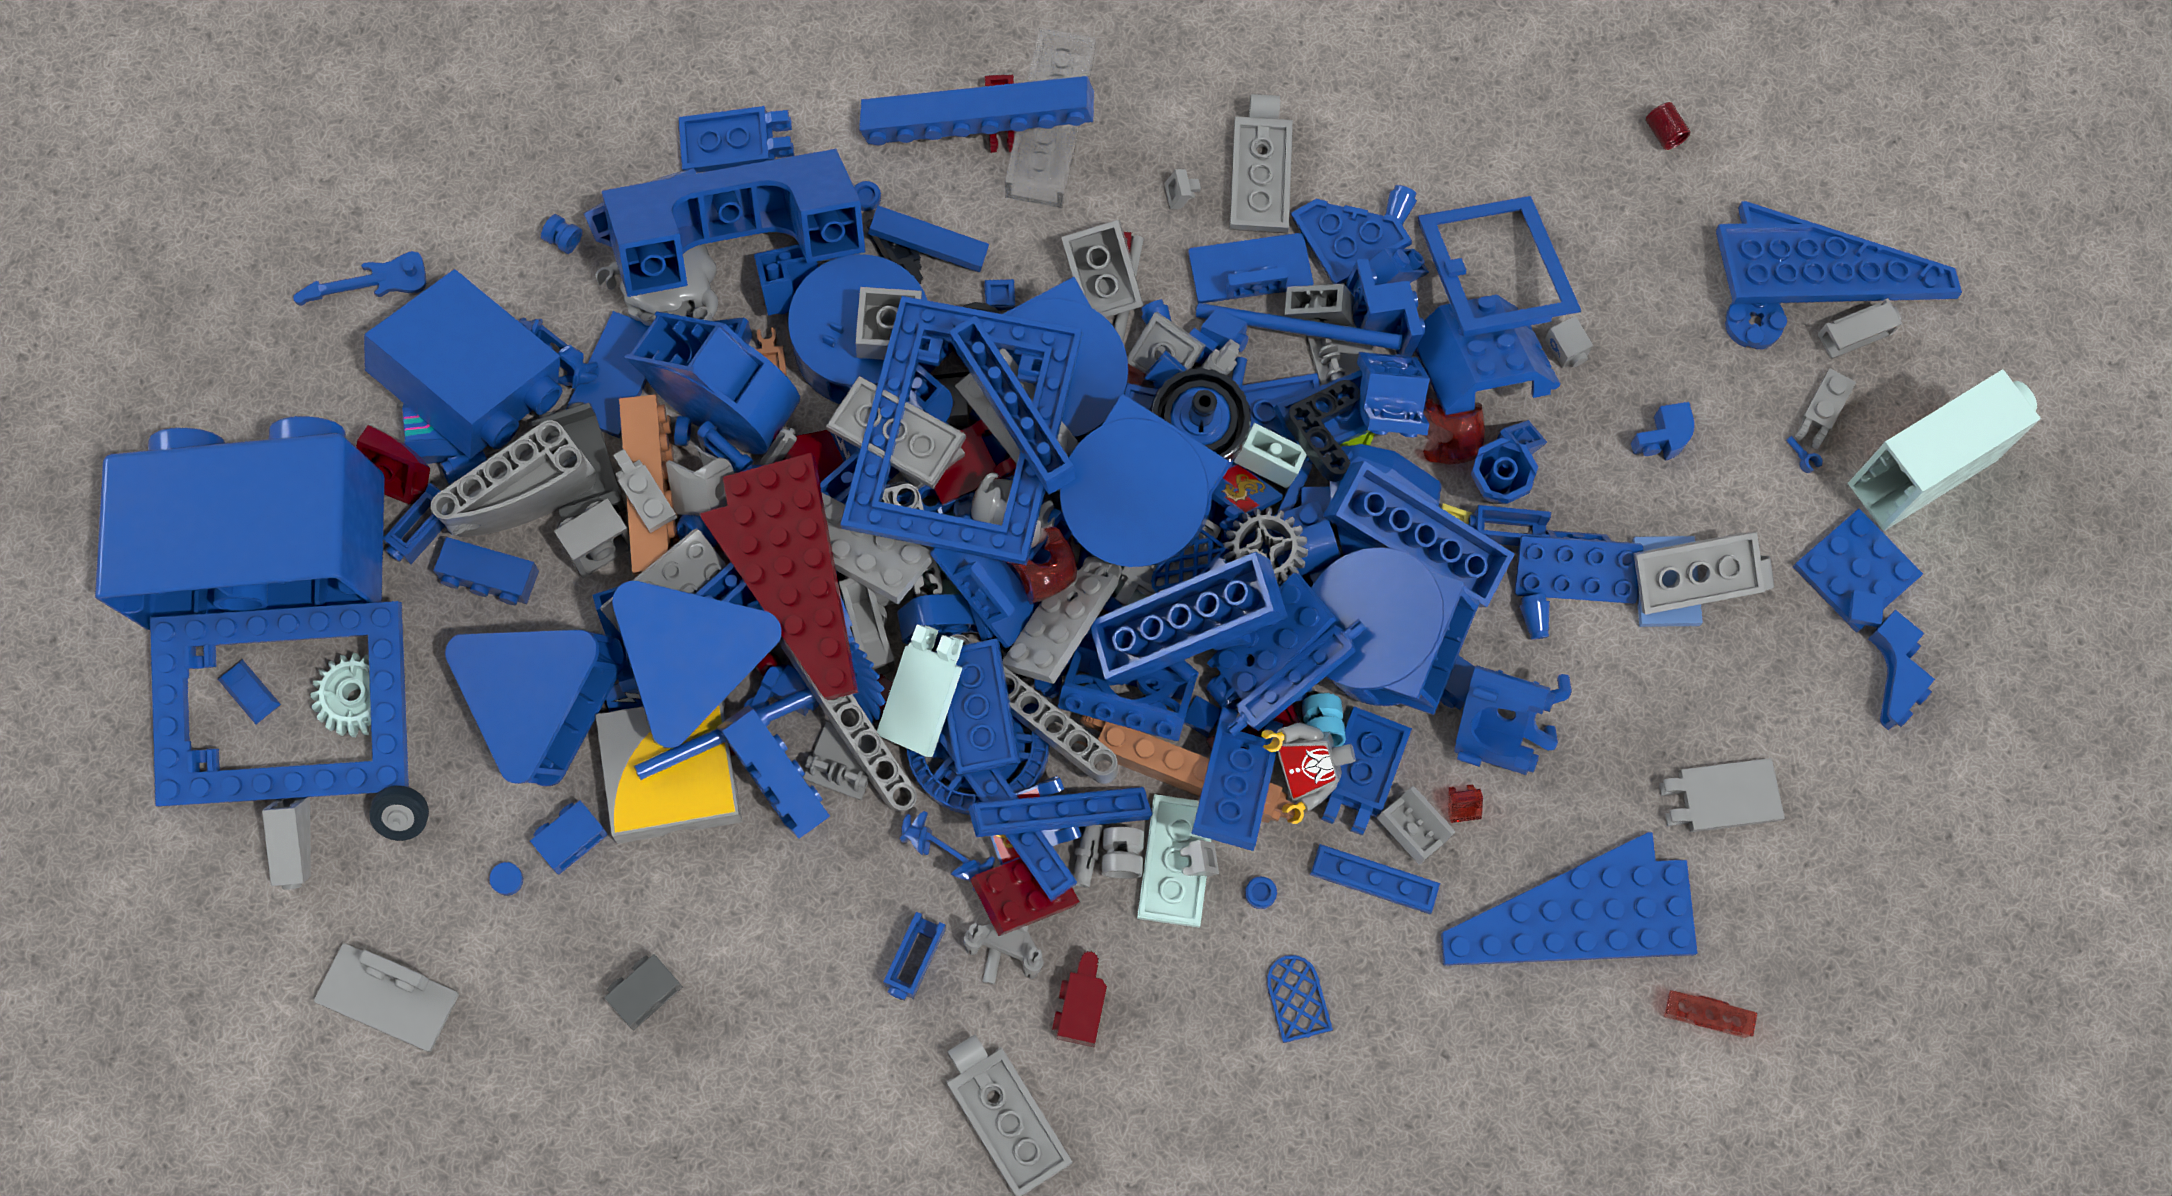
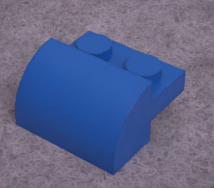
(930, 395)
(1319, 534)

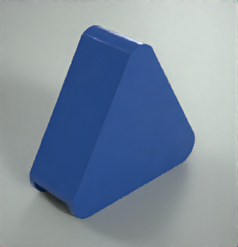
(687, 653)
(535, 694)

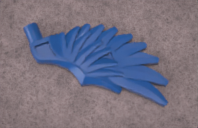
(868, 687)

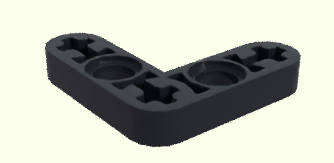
(1315, 420)

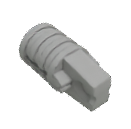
(1223, 360)

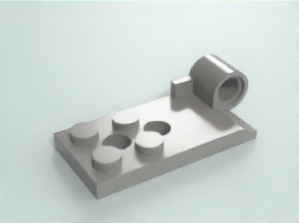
(1731, 566)

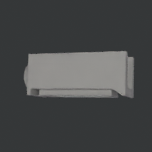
(1860, 329)

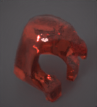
(1467, 431)
(1052, 577)

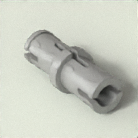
(1087, 855)

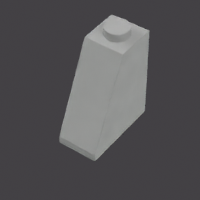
(288, 841)

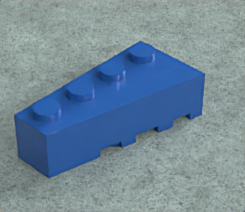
(773, 772)

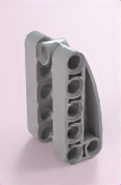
(523, 492)

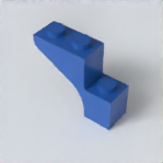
(1905, 680)

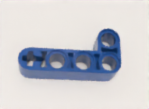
(943, 612)

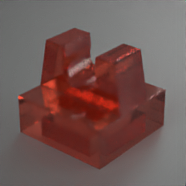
(1465, 804)

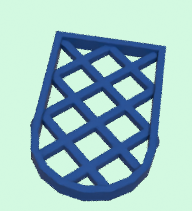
(1210, 539)
(1306, 1034)

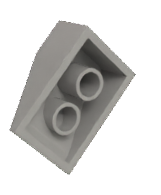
(1104, 268)

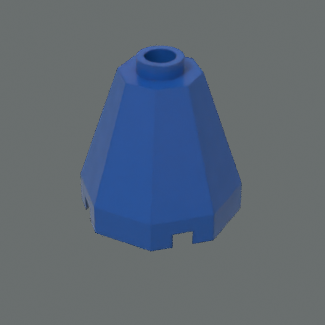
(1504, 471)

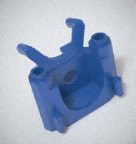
(1498, 740)

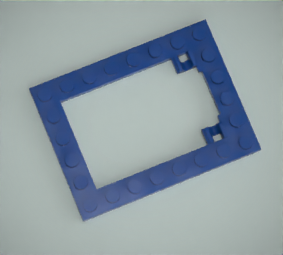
(929, 322)
(174, 653)

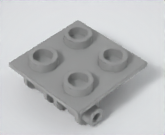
(1335, 357)
(835, 765)

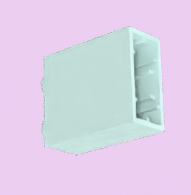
(1945, 448)

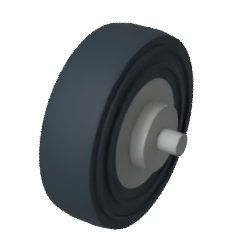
(399, 813)

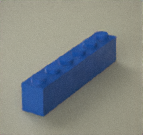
(1012, 405)

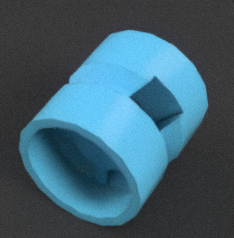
(1325, 713)

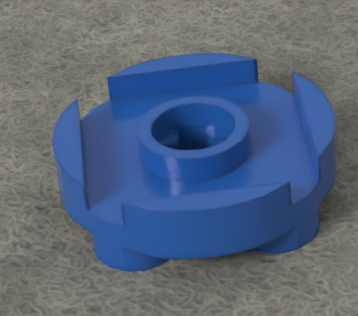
(1755, 336)

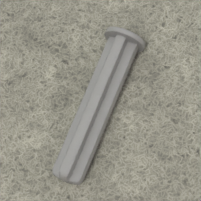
(779, 447)

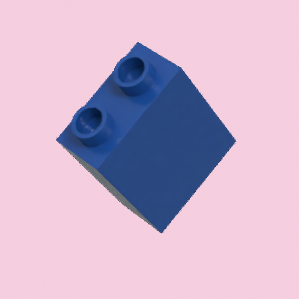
(463, 364)

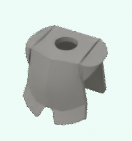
(701, 489)

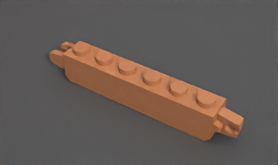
(1170, 763)

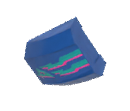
(425, 439)

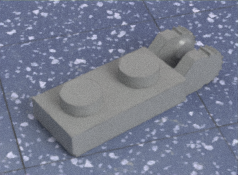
(1826, 406)

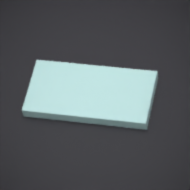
(1165, 890)

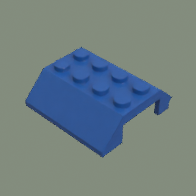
(1481, 362)

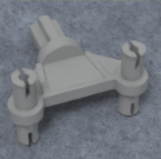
(1015, 944)

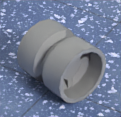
(1120, 863)

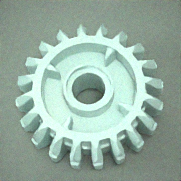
(334, 692)

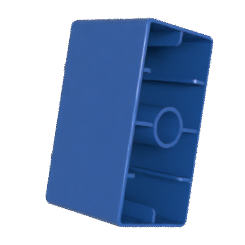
(240, 523)

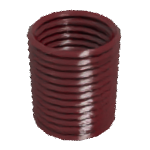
(1668, 125)

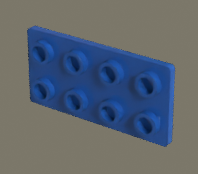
(1250, 267)
(1577, 567)
(990, 590)

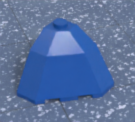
(1397, 468)

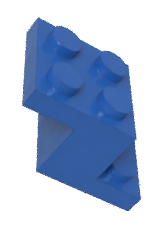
(1385, 307)
(1393, 394)

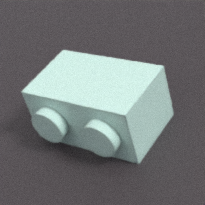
(1271, 456)

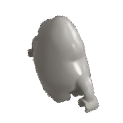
(683, 301)

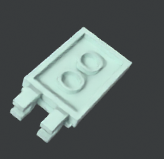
(922, 691)

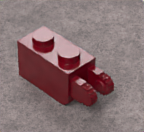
(1082, 1004)

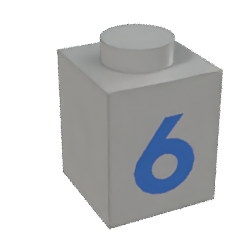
(1569, 343)

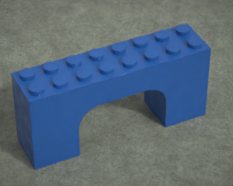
(790, 195)

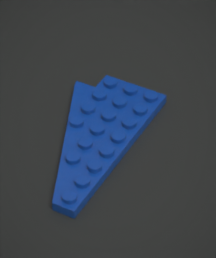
(1798, 261)
(1600, 910)

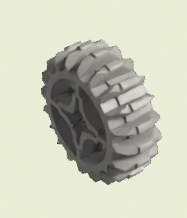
(1277, 545)

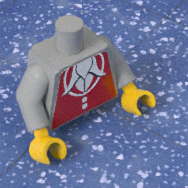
(1309, 764)

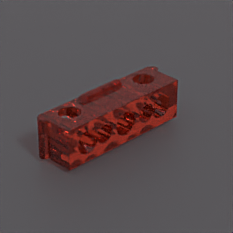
(1718, 1007)

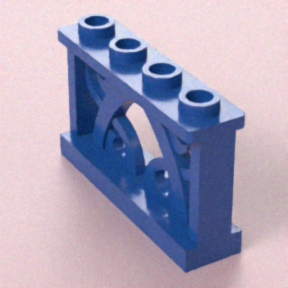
(1140, 714)

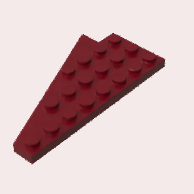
(784, 553)

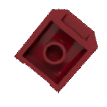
(402, 467)

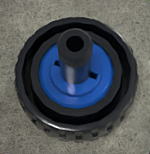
(1207, 409)

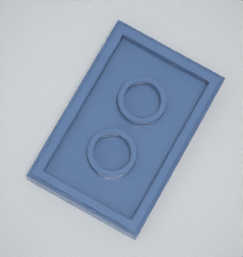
(1676, 617)

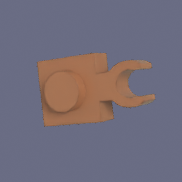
(772, 353)

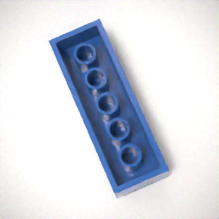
(1397, 518)
(1188, 619)

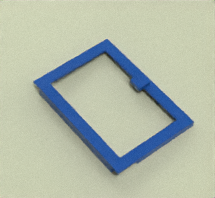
(1451, 269)

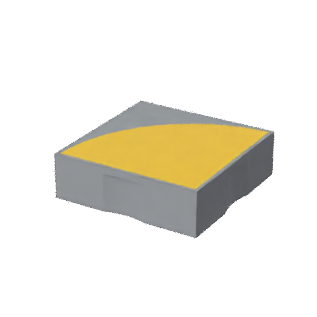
(684, 796)

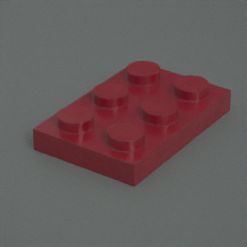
(1016, 898)

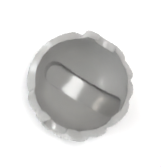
(991, 502)

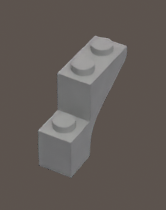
(867, 624)

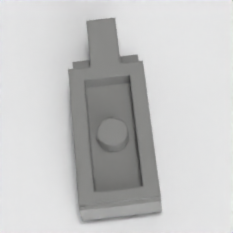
(643, 492)

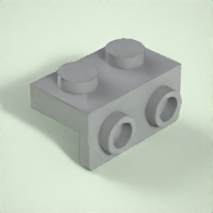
(1416, 825)

